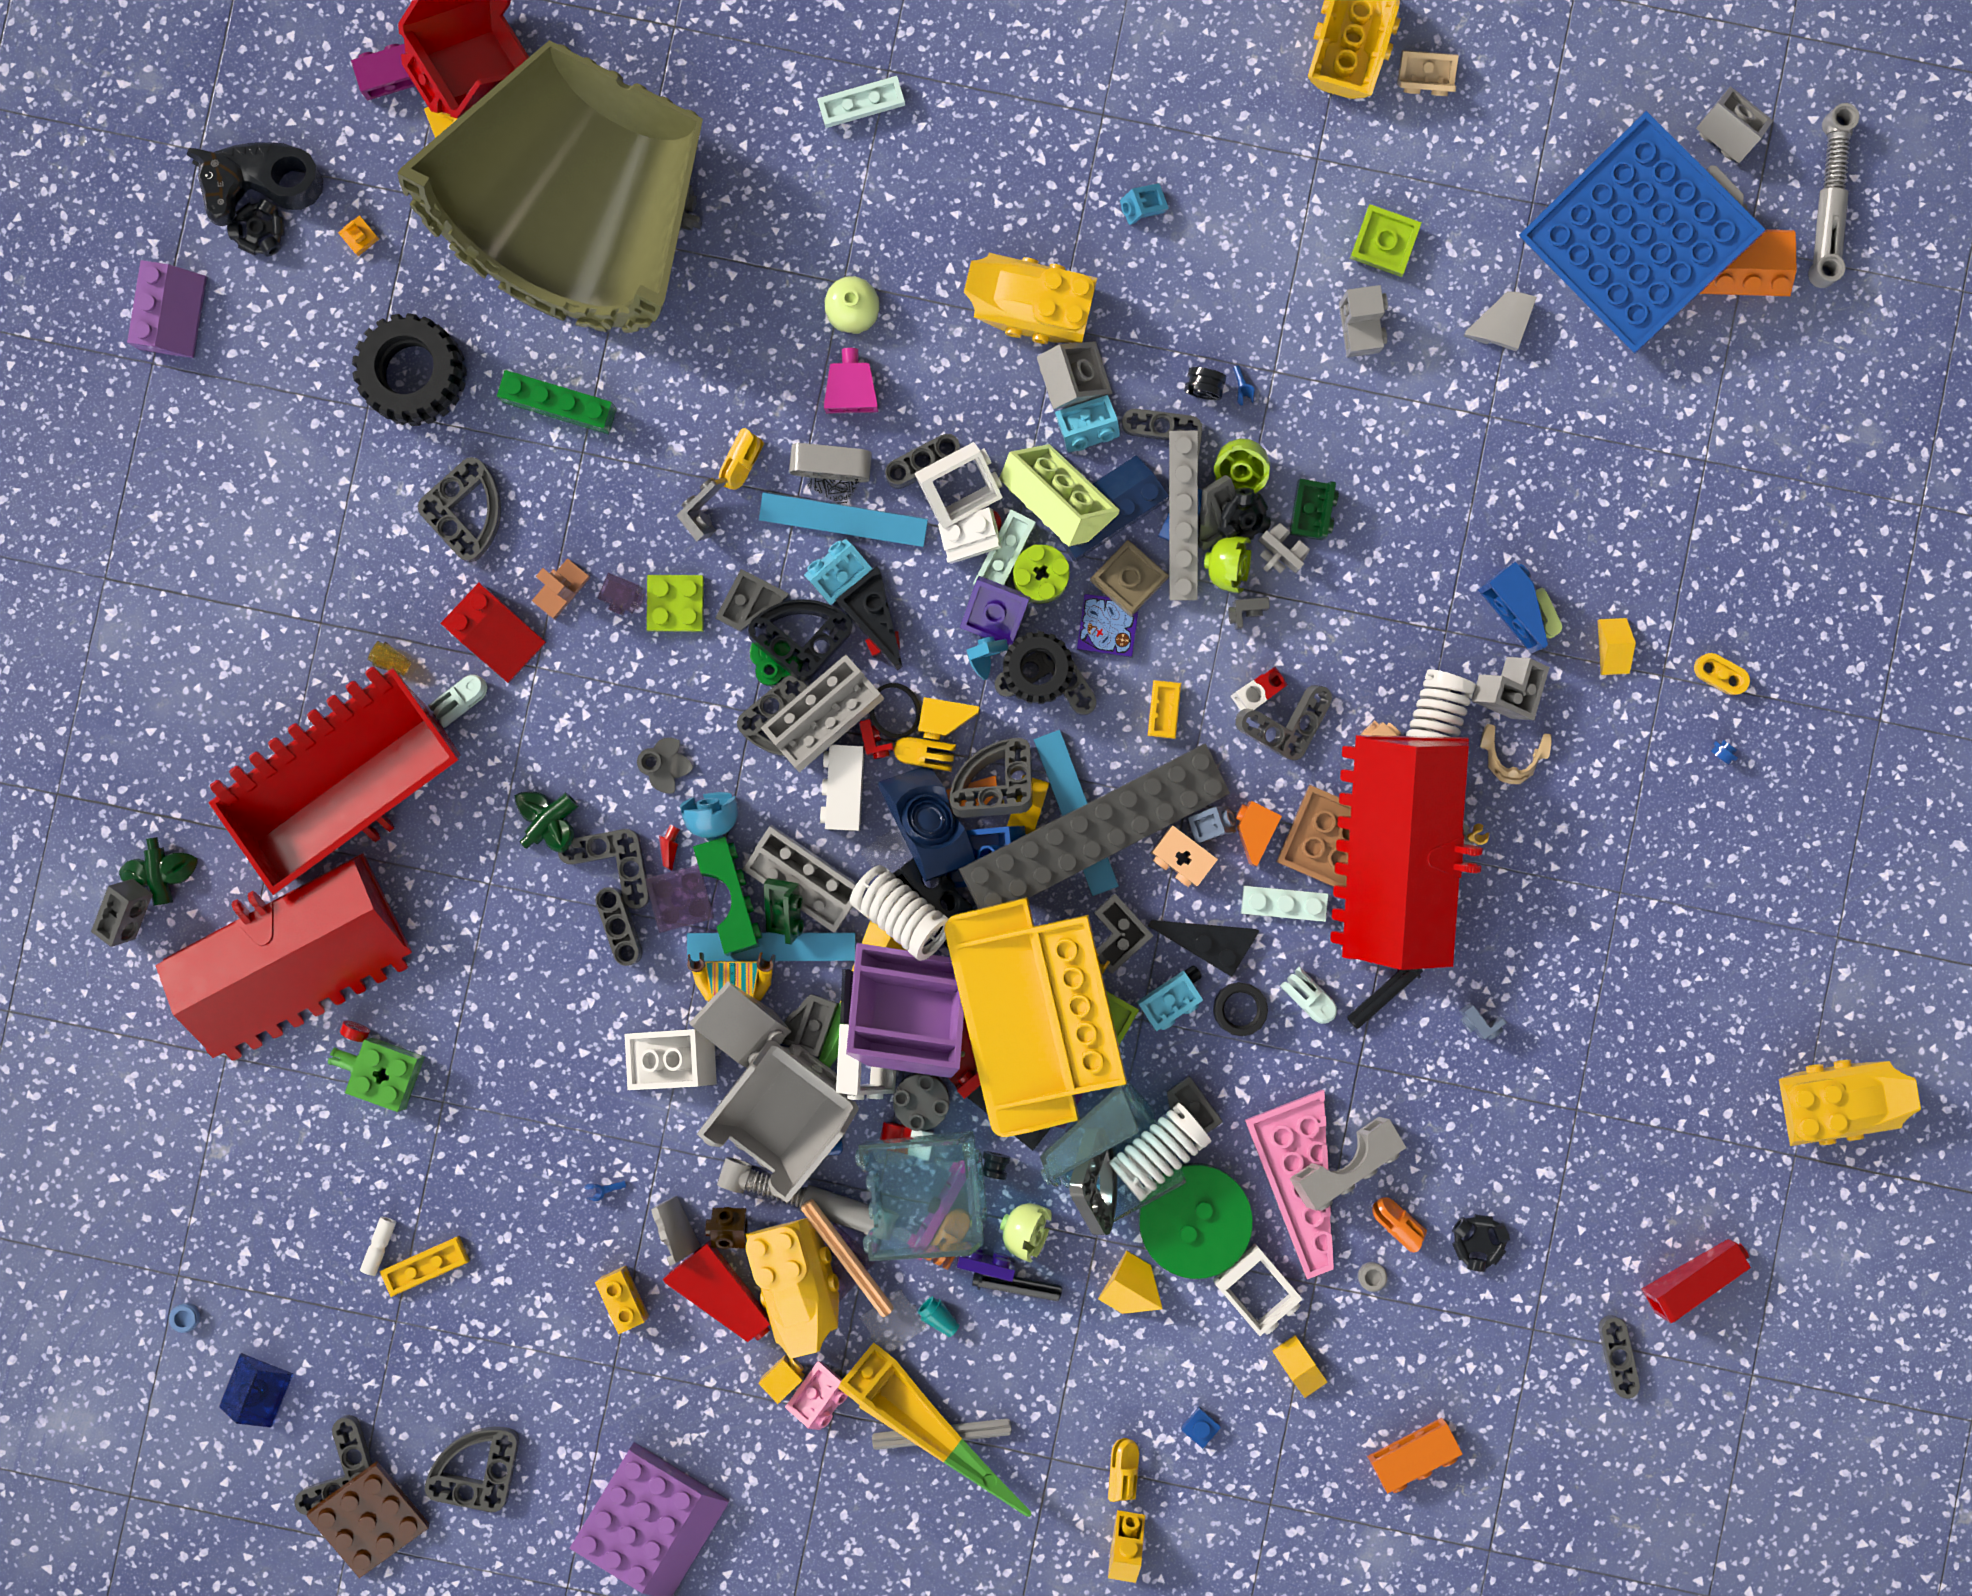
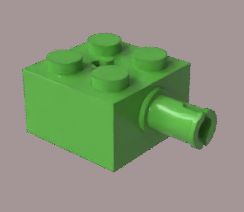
(366, 1076)

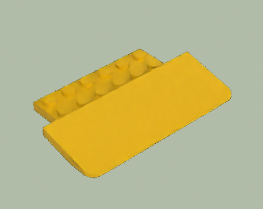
(1033, 1014)

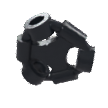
(257, 229)
(1249, 519)
(1479, 1241)

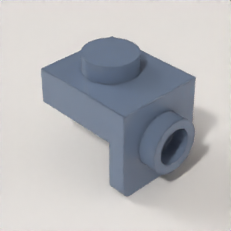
(1474, 1022)

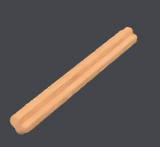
(847, 1258)

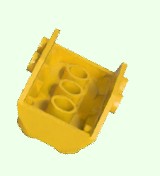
(1353, 45)
(1030, 298)
(1846, 1101)
(795, 1284)

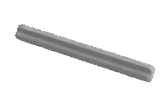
(966, 1431)

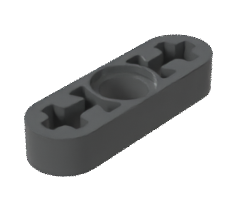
(1616, 1378)

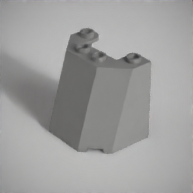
(782, 1115)

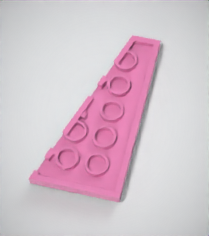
(1287, 1143)

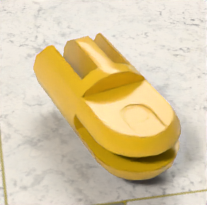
(741, 459)
(915, 751)
(1123, 1471)

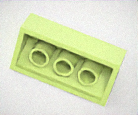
(1057, 493)

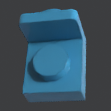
(1143, 202)

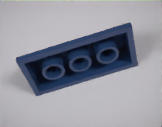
(1134, 492)

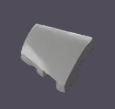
(1504, 321)
(675, 1229)

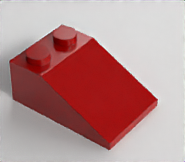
(493, 632)

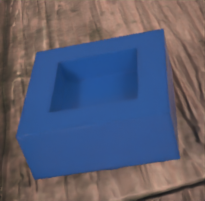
(1200, 1427)

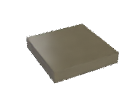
(1129, 578)

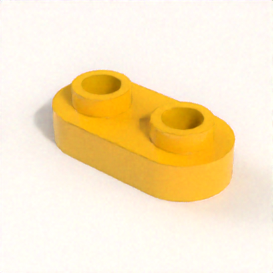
(1720, 674)

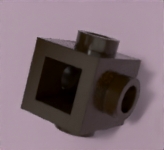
(727, 1227)

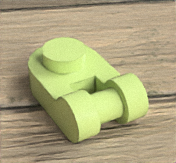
(1549, 616)

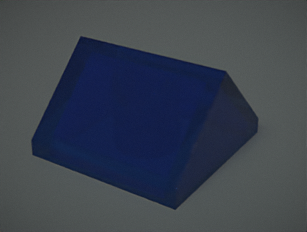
(255, 1392)

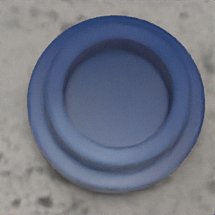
(1724, 751)

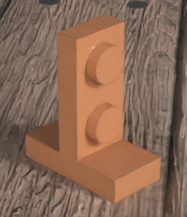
(559, 587)

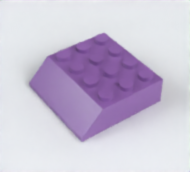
(905, 1012)
(649, 1523)

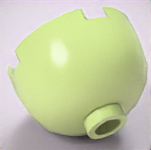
(851, 305)
(1025, 1230)

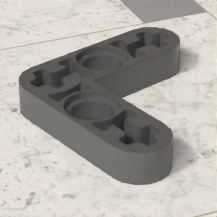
(1170, 417)
(1046, 667)
(1285, 736)
(614, 849)
(350, 1469)

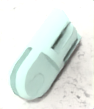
(458, 699)
(1310, 997)

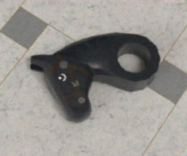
(255, 166)

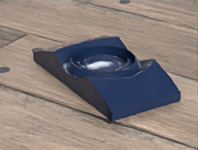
(927, 822)

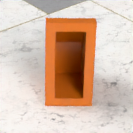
(1256, 829)

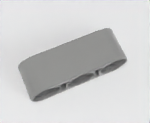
(830, 462)

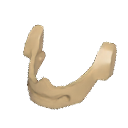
(1512, 775)

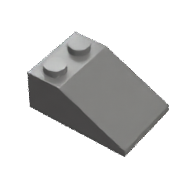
(739, 1024)

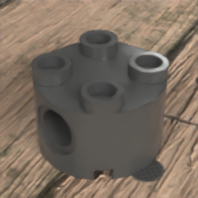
(921, 1101)

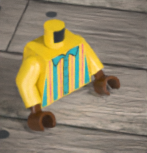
(749, 976)

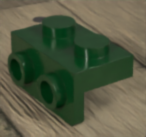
(1313, 509)
(783, 909)

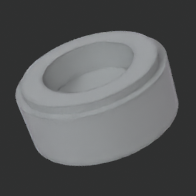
(1372, 1276)

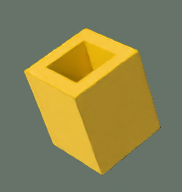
(782, 1378)

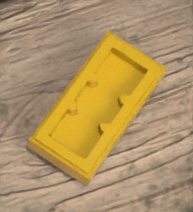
(1164, 709)

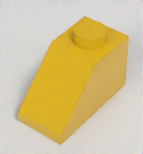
(944, 717)

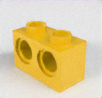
(622, 1299)

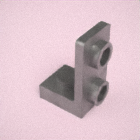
(692, 518)

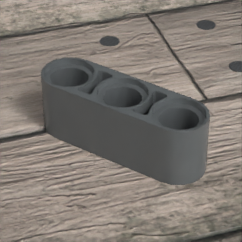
(907, 461)
(608, 916)

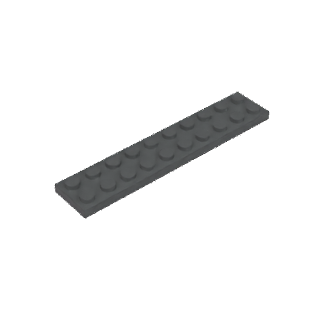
(1096, 830)

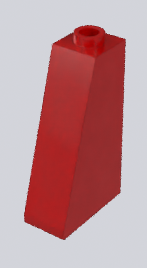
(1696, 1280)
(718, 1290)

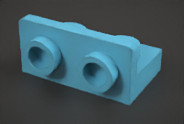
(1088, 424)
(837, 570)
(1170, 1001)

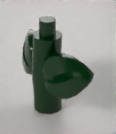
(546, 819)
(159, 871)

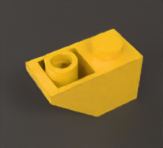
(1126, 1546)

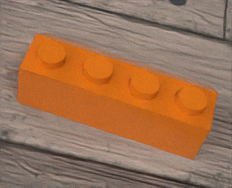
(1762, 269)

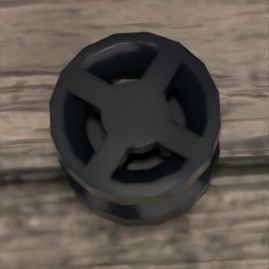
(995, 1165)

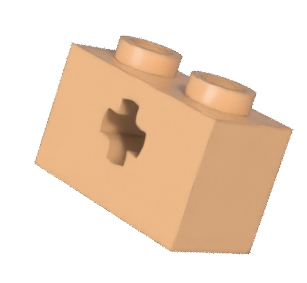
(1199, 859)

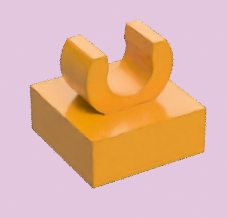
(358, 235)

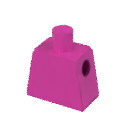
(850, 386)

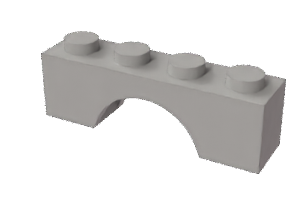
(1376, 1145)

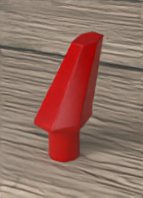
(669, 847)

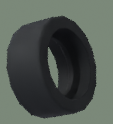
(1258, 1021)

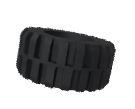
(381, 347)

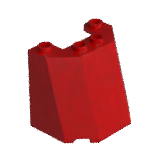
(458, 50)

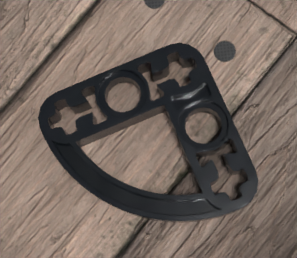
(807, 653)

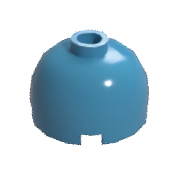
(710, 816)

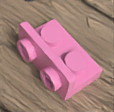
(817, 1397)

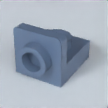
(1212, 824)

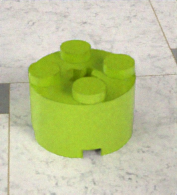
(1038, 558)

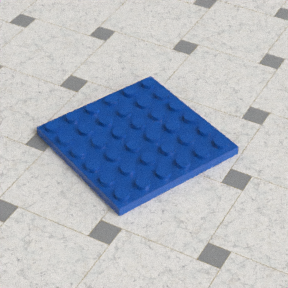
(1641, 232)

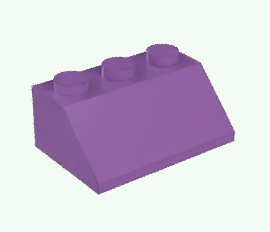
(166, 309)

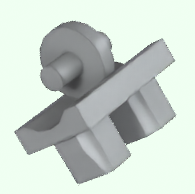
(1273, 542)

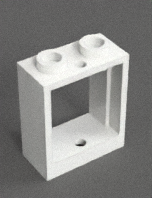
(970, 504)
(849, 1075)
(1249, 1259)

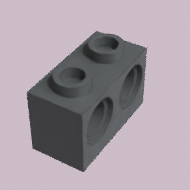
(121, 912)

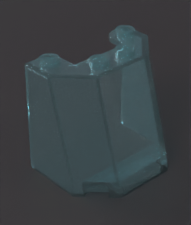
(1108, 1124)
(924, 1196)

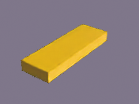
(424, 1266)

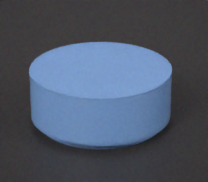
(184, 1317)

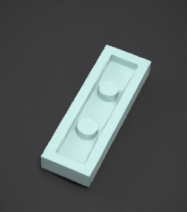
(861, 102)
(1012, 538)
(1284, 903)

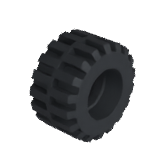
(1038, 643)

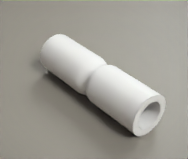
(377, 1248)

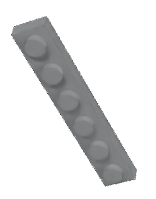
(1183, 515)

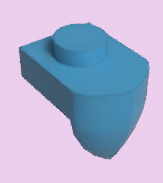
(980, 655)

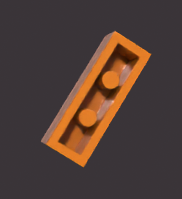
(1415, 1456)

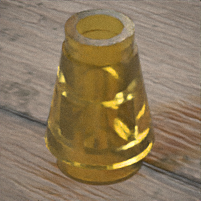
(386, 658)

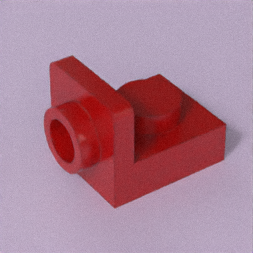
(870, 737)

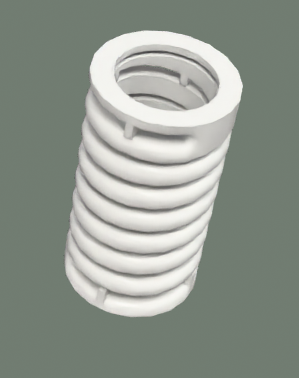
(1435, 689)
(909, 927)
(1157, 1147)

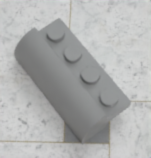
(822, 713)
(823, 887)

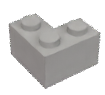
(1361, 318)
(1515, 691)

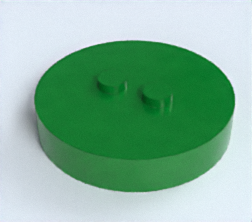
(1198, 1225)

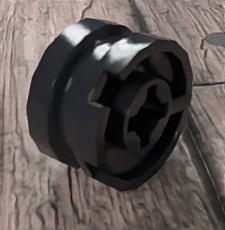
(1205, 383)

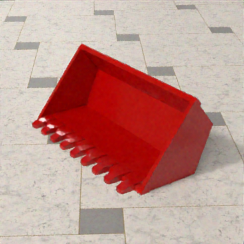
(333, 778)
(1403, 850)
(284, 959)

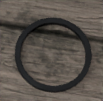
(917, 706)

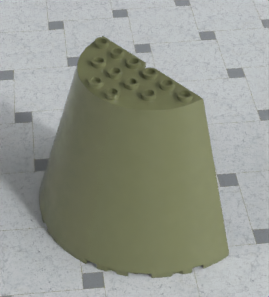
(563, 189)

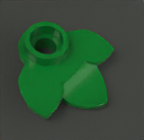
(763, 661)

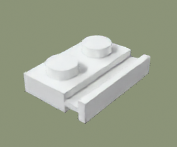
(971, 536)

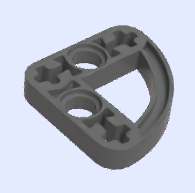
(446, 503)
(779, 693)
(1012, 789)
(1096, 1207)
(481, 1488)

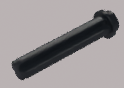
(1382, 996)
(1019, 1286)

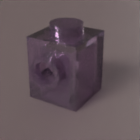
(621, 595)

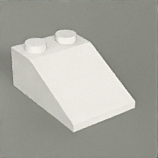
(669, 1060)

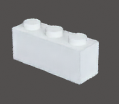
(843, 787)

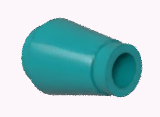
(938, 1316)

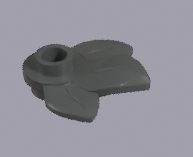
(668, 764)

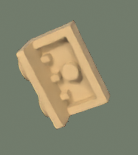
(1427, 72)

